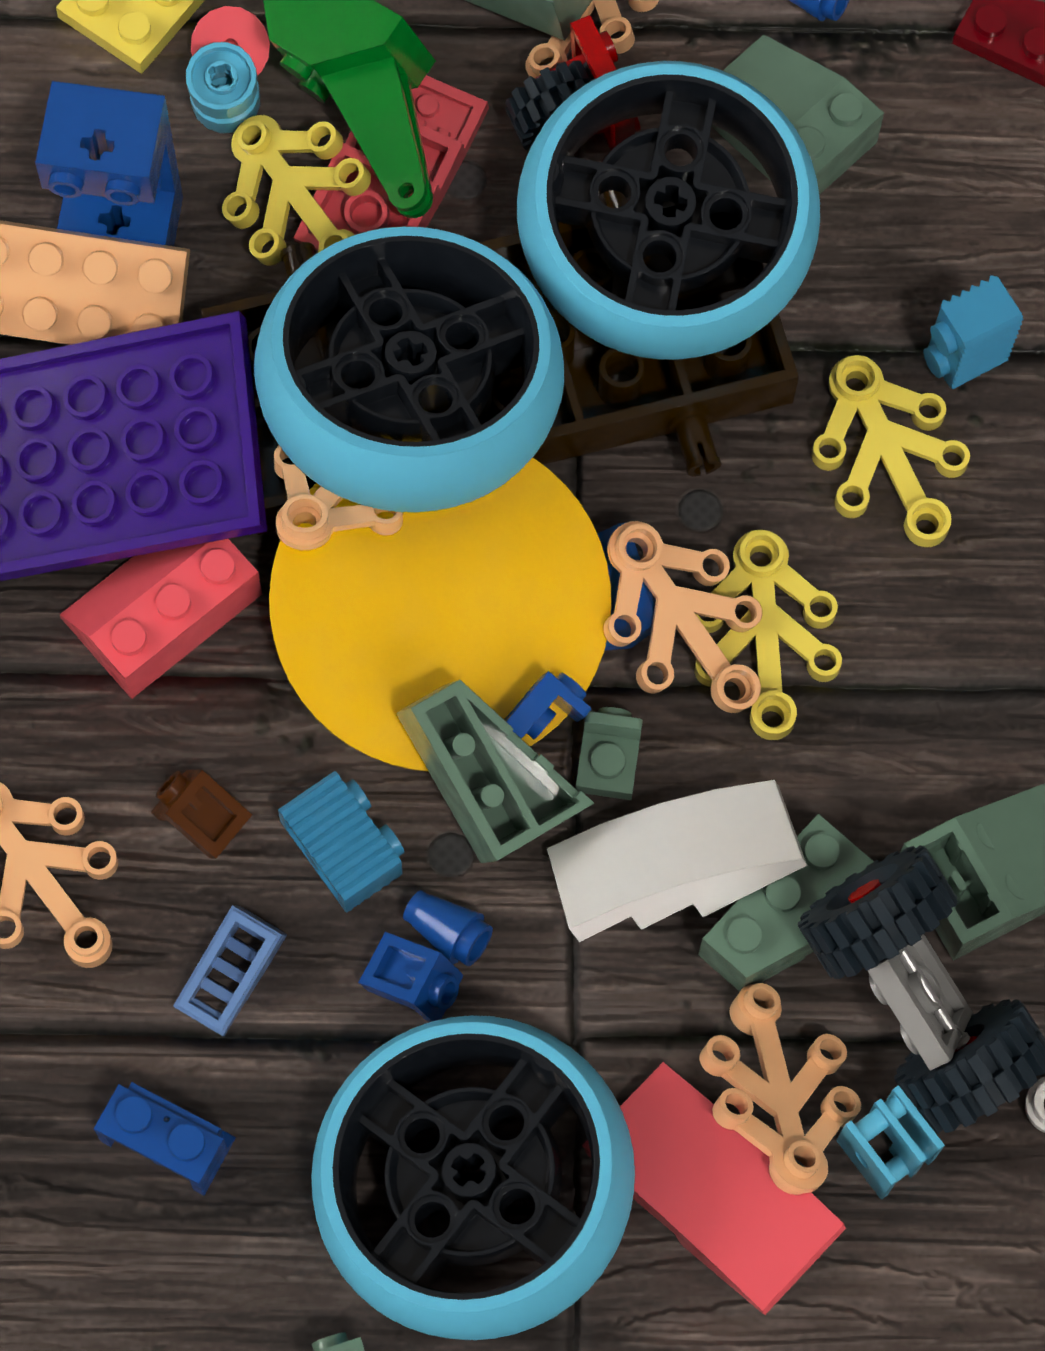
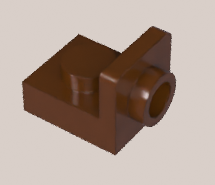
(200, 810)

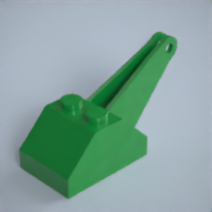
(368, 65)

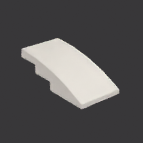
(674, 856)

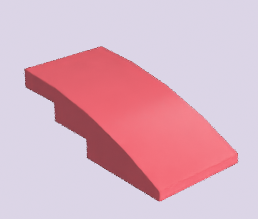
(447, 128)
(719, 1192)

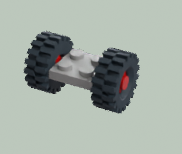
(957, 1058)

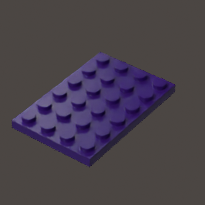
(128, 446)

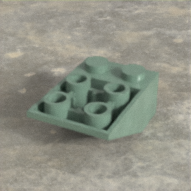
(993, 867)

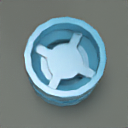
(222, 86)

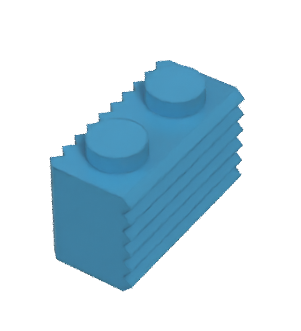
(973, 333)
(342, 840)

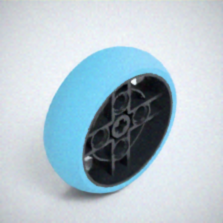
(568, 189)
(381, 439)
(405, 1263)

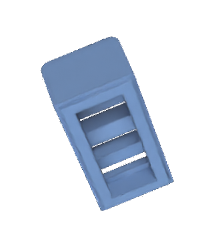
(260, 960)

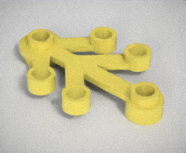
(289, 182)
(888, 442)
(773, 625)

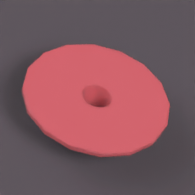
(235, 27)

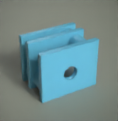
(907, 1129)

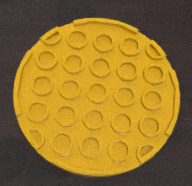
(451, 596)

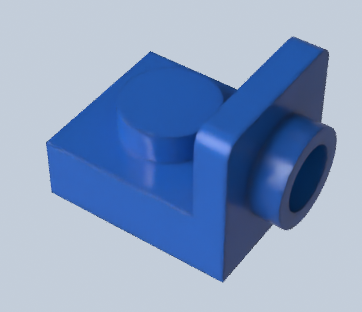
(533, 710)
(412, 976)

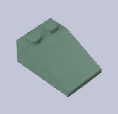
(822, 105)

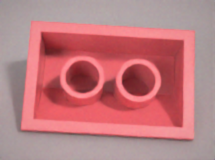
(161, 609)

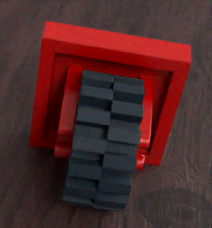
(591, 57)

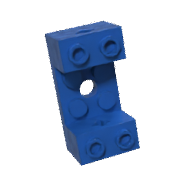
(111, 162)

